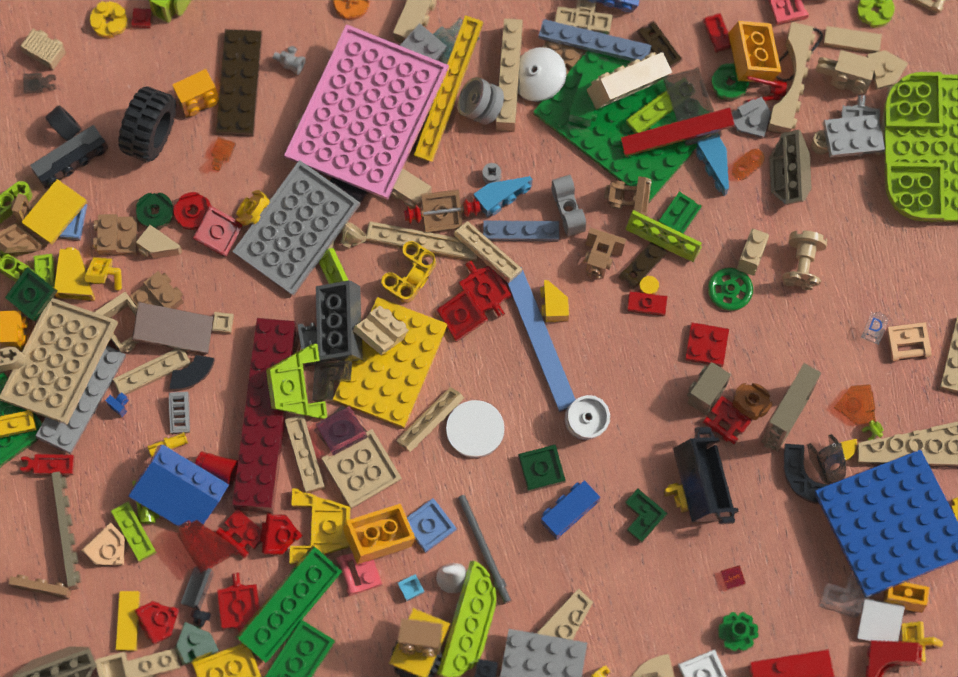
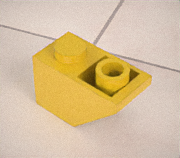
(556, 303)

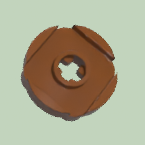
(742, 402)

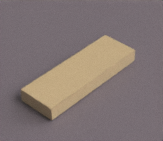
(852, 39)

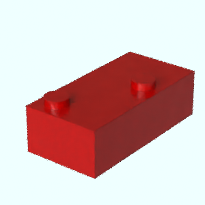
(799, 665)

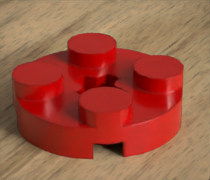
(183, 206)

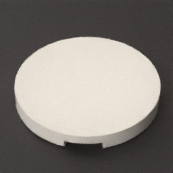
(475, 428)

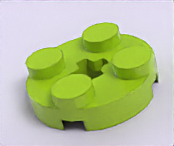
(874, 19)

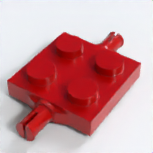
(486, 288)
(237, 604)

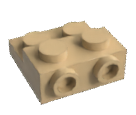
(381, 330)

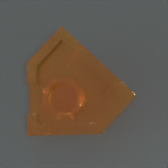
(858, 404)

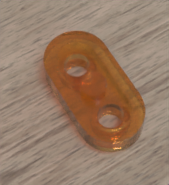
(749, 164)

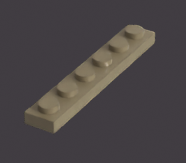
(67, 537)

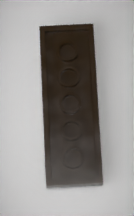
(239, 82)

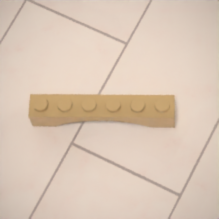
(797, 44)
(509, 73)

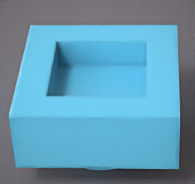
(411, 587)

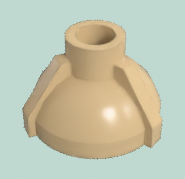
(352, 235)

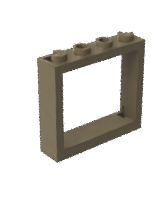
(790, 407)

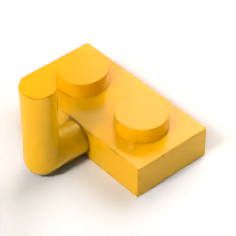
(100, 269)
(915, 633)

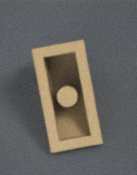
(157, 244)

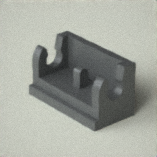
(308, 336)

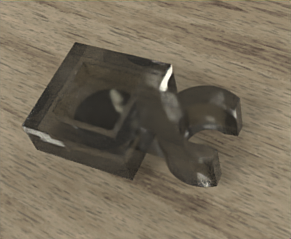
(35, 83)

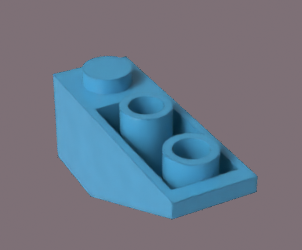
(714, 156)
(500, 193)

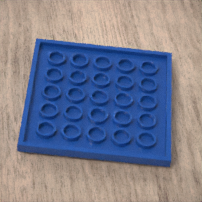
(891, 522)

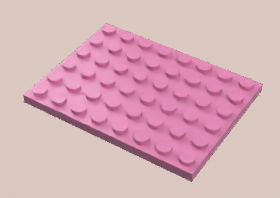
(366, 111)

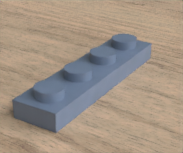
(521, 230)

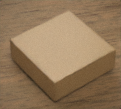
(222, 322)

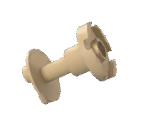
(807, 245)

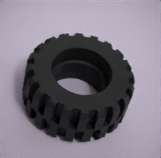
(147, 124)

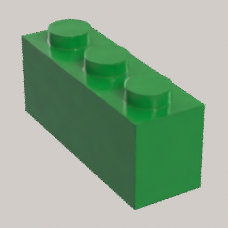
(583, 109)

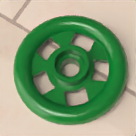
(717, 298)

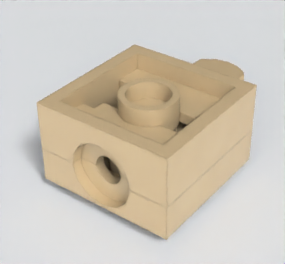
(849, 71)

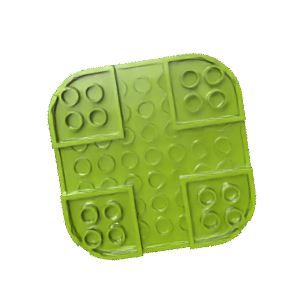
(922, 146)

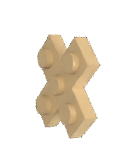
(585, 17)

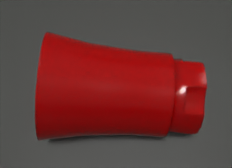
(219, 466)

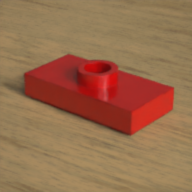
(717, 32)
(647, 303)

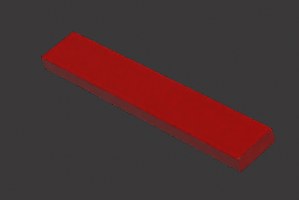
(678, 132)

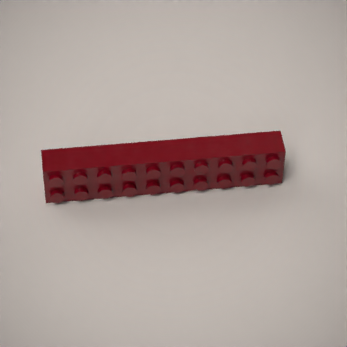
(261, 424)

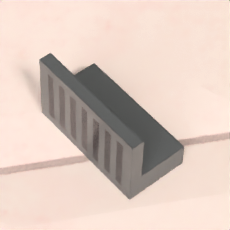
(197, 588)

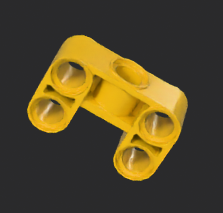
(417, 276)

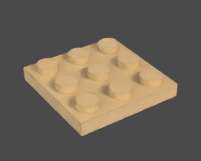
(362, 470)

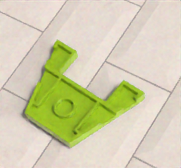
(288, 385)

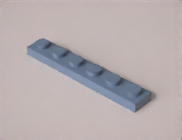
(593, 41)

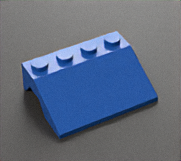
(177, 488)

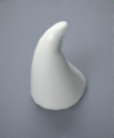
(451, 577)

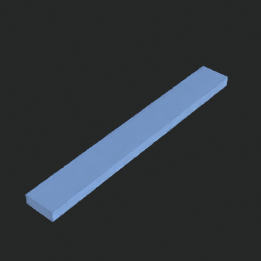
(541, 342)

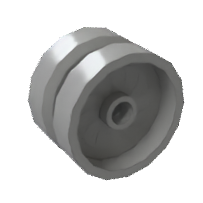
(480, 100)

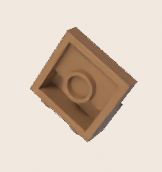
(115, 235)
(158, 292)

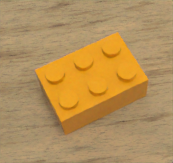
(754, 51)
(378, 533)

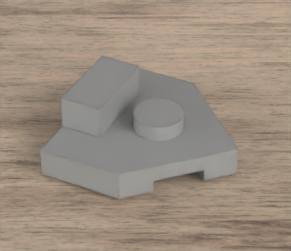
(752, 117)

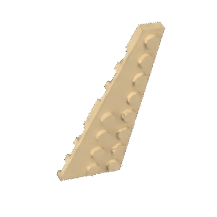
(937, 444)

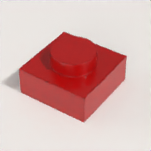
(142, 18)

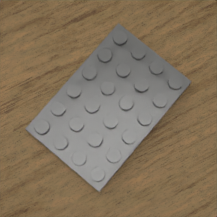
(296, 227)

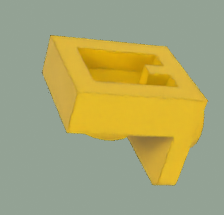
(680, 500)

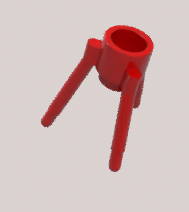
(777, 88)

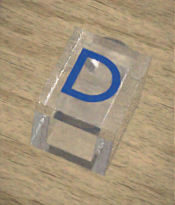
(875, 327)

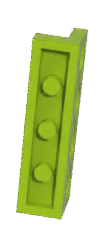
(663, 236)

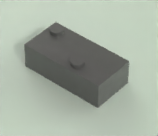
(337, 315)

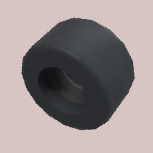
(63, 123)

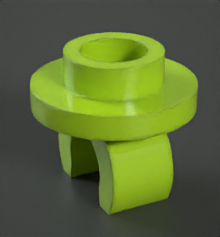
(876, 429)

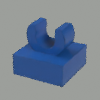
(118, 404)

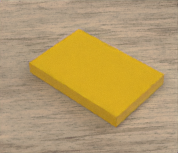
(54, 212)
(228, 663)
(417, 663)

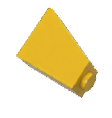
(71, 276)

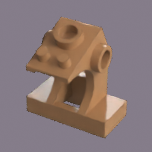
(616, 191)
(598, 261)

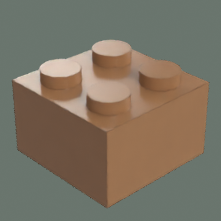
(420, 637)

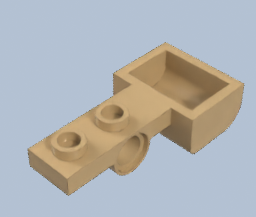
(148, 666)

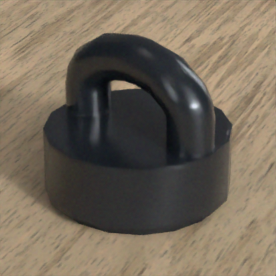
(198, 614)

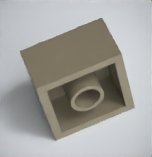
(708, 388)

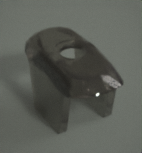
(826, 458)

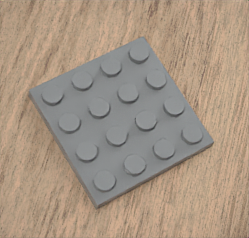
(542, 656)

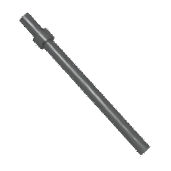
(499, 583)

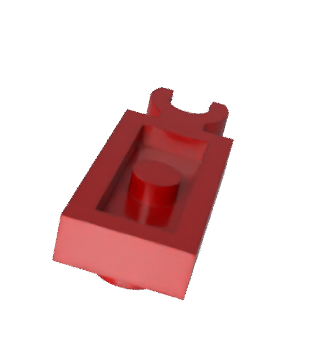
(49, 463)

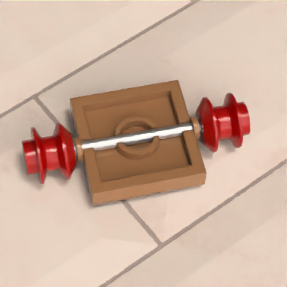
(441, 210)

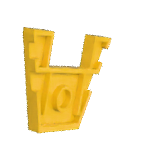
(326, 526)

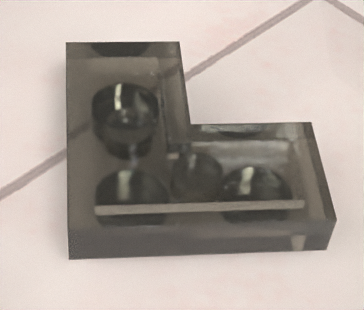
(326, 374)

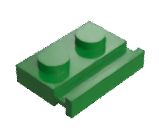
(680, 213)

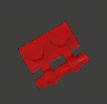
(731, 416)
(245, 529)

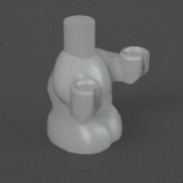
(290, 61)

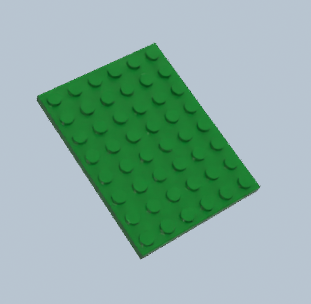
(603, 138)

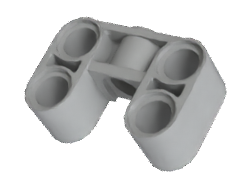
(563, 194)

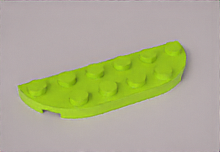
(469, 623)

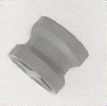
(491, 177)

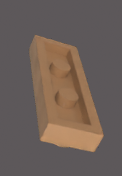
(40, 586)

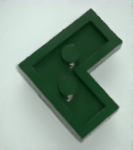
(649, 515)

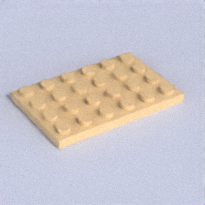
(58, 360)

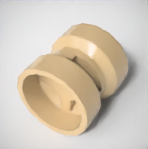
(818, 145)

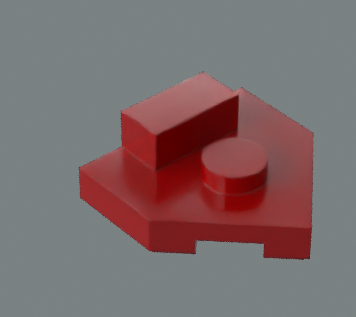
(278, 534)
(156, 621)

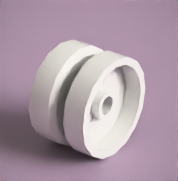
(594, 408)

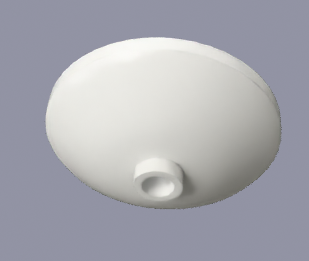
(548, 77)

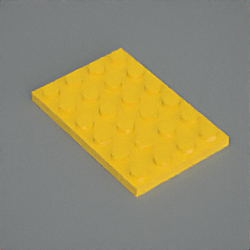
(391, 382)

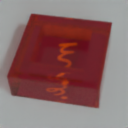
(733, 577)

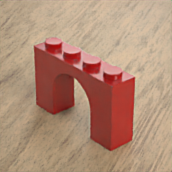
(888, 654)

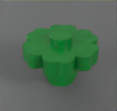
(738, 632)

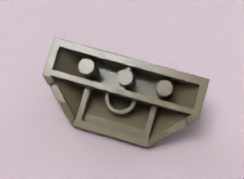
(790, 168)
(62, 663)

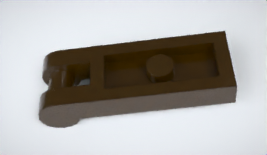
(659, 43)
(643, 265)

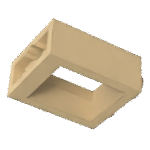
(113, 308)

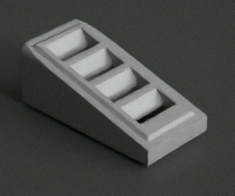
(179, 396)

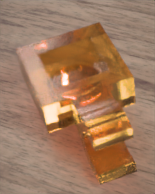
(222, 151)

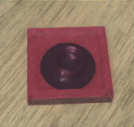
(341, 430)

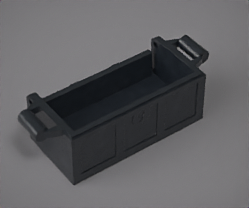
(704, 479)

